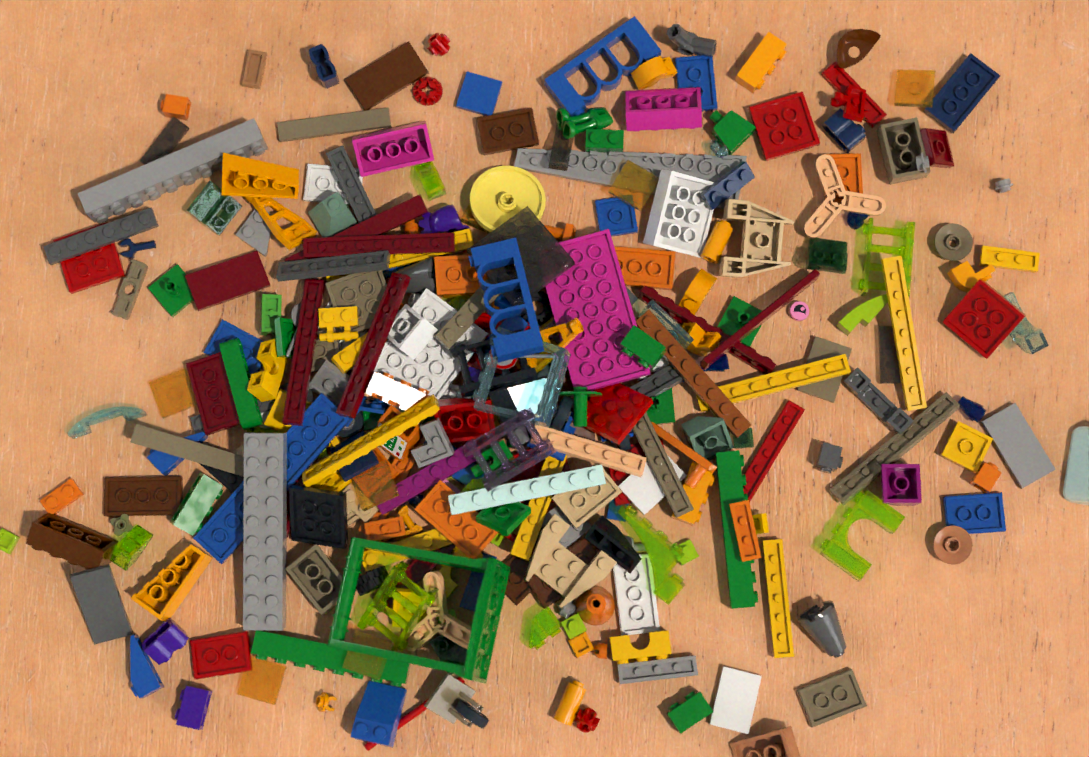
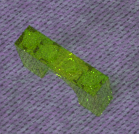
(838, 549)

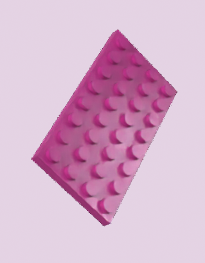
(599, 299)

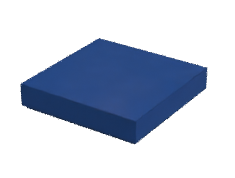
(479, 94)
(616, 216)

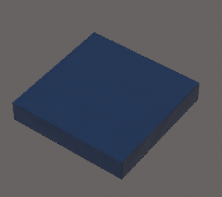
(358, 465)

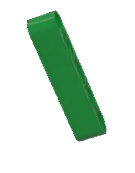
(239, 378)

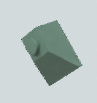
(332, 215)
(707, 436)

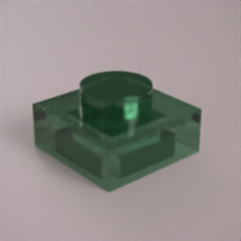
(745, 440)

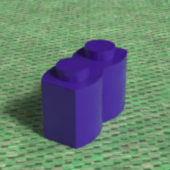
(164, 641)

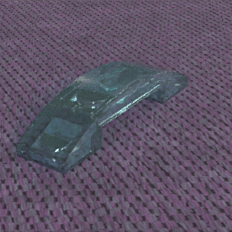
(83, 427)

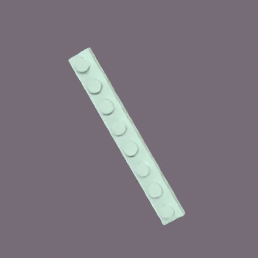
(527, 489)

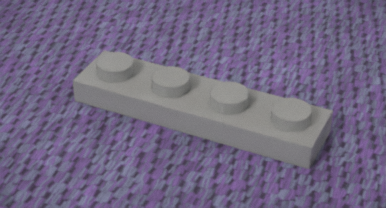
(657, 669)

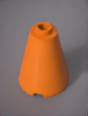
(594, 615)

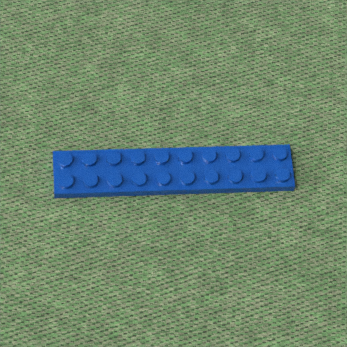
(304, 444)

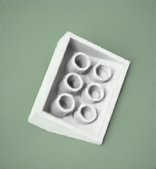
(679, 214)

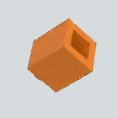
(176, 107)
(985, 477)

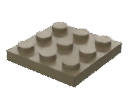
(359, 290)

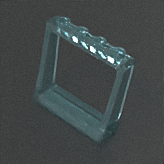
(550, 393)

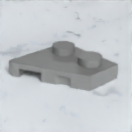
(255, 233)

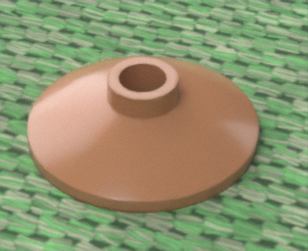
(961, 549)

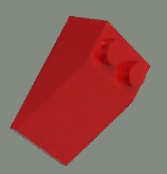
(462, 420)

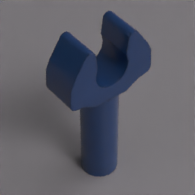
(135, 247)

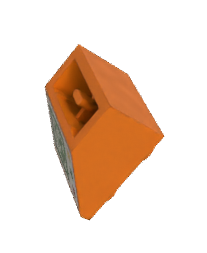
(400, 445)

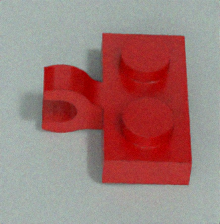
(852, 101)

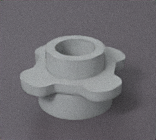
(922, 162)

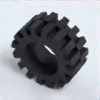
(547, 311)
(371, 580)

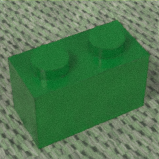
(604, 140)
(642, 347)
(689, 712)

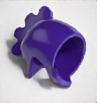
(442, 221)

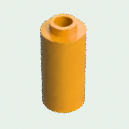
(717, 241)
(570, 703)

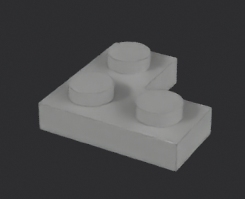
(437, 444)

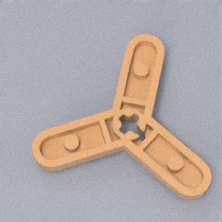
(851, 201)
(429, 627)

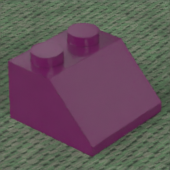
(901, 484)

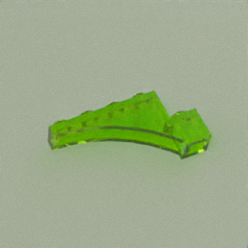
(661, 552)

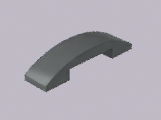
(877, 401)

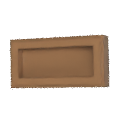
(254, 69)

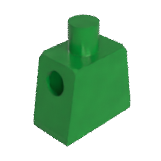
(731, 130)
(490, 455)

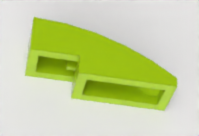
(863, 313)

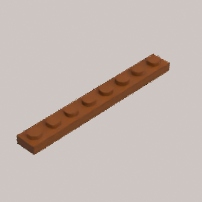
(694, 375)

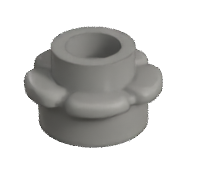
(1003, 185)
(567, 610)

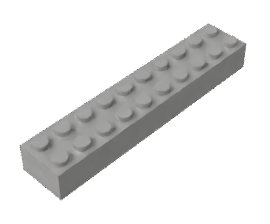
(171, 172)
(264, 531)

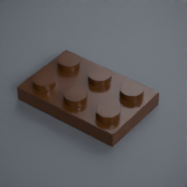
(508, 131)

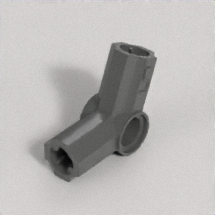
(690, 43)

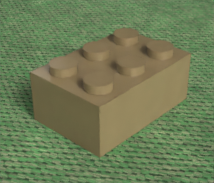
(899, 146)
(317, 578)

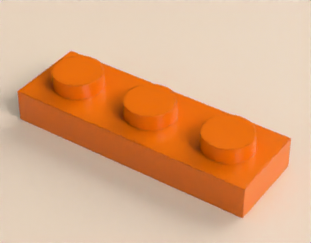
(745, 530)

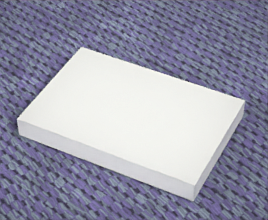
(322, 183)
(646, 490)
(735, 700)

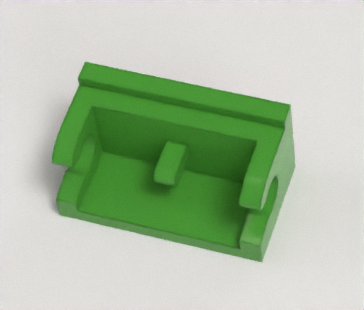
(269, 311)

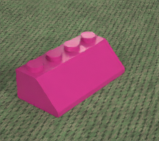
(663, 109)
(393, 148)

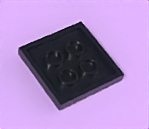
(318, 516)

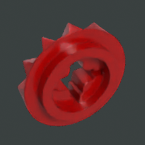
(433, 97)

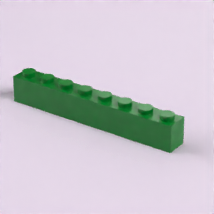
(731, 491)
(319, 656)

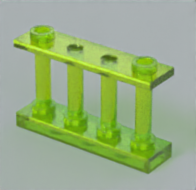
(905, 251)
(379, 604)

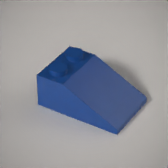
(379, 714)

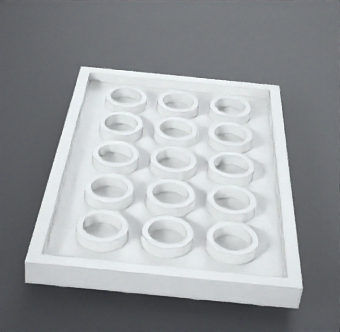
(434, 366)

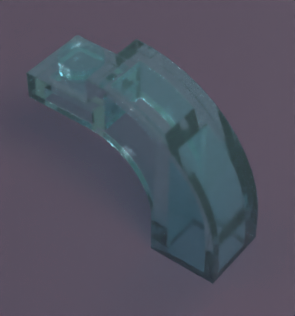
(1025, 334)

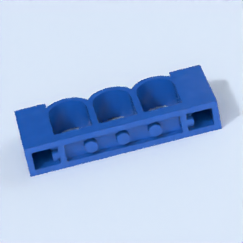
(567, 96)
(495, 256)

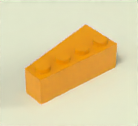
(258, 178)
(173, 583)

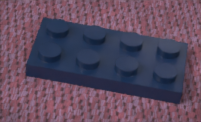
(962, 93)

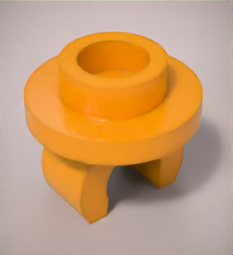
(322, 702)

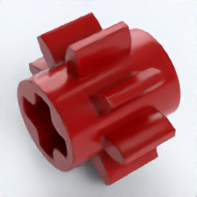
(439, 44)
(586, 720)

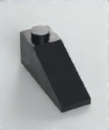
(502, 398)
(612, 542)

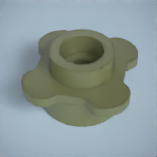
(127, 527)

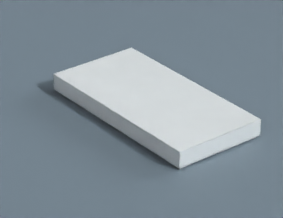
(636, 598)

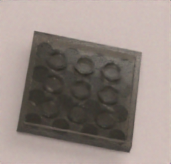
(540, 254)

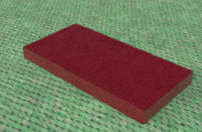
(227, 280)
(213, 393)

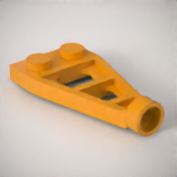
(291, 236)
(567, 336)

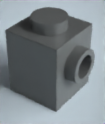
(829, 458)

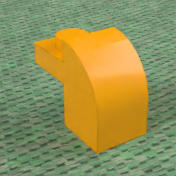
(652, 71)
(965, 278)
(697, 291)
(703, 341)

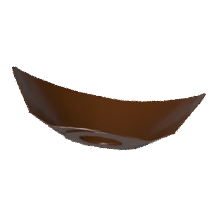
(858, 38)

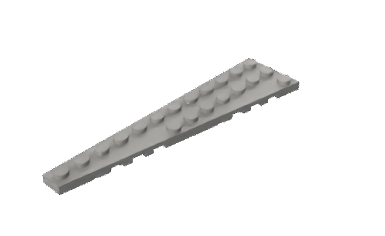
(604, 167)

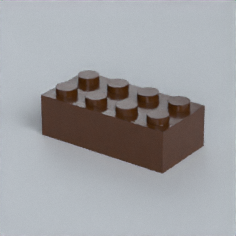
(70, 542)

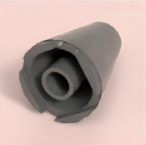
(421, 275)
(824, 628)

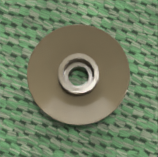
(957, 234)

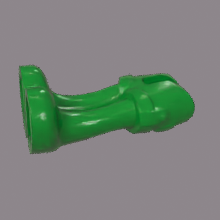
(593, 119)

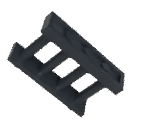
(506, 379)

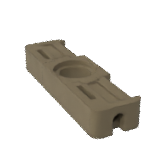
(134, 277)

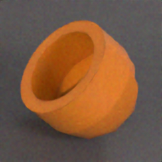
(602, 647)

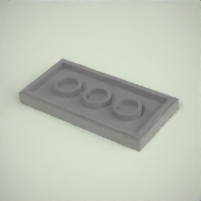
(1018, 445)

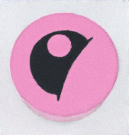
(799, 311)

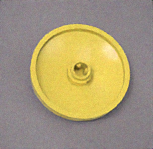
(503, 193)

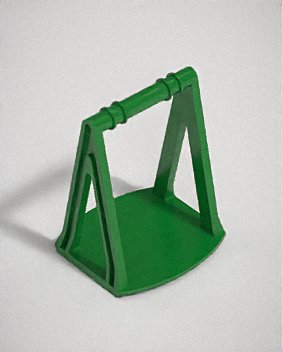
(485, 617)

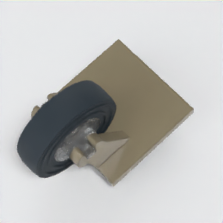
(451, 703)

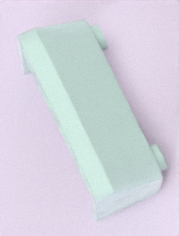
(1077, 471)

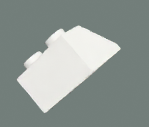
(411, 332)

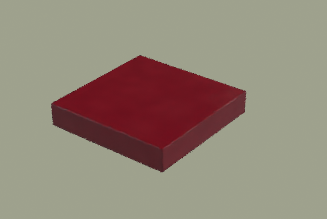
(937, 148)

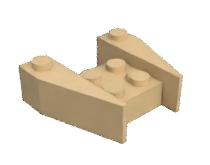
(760, 239)
(563, 569)

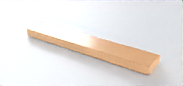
(593, 451)

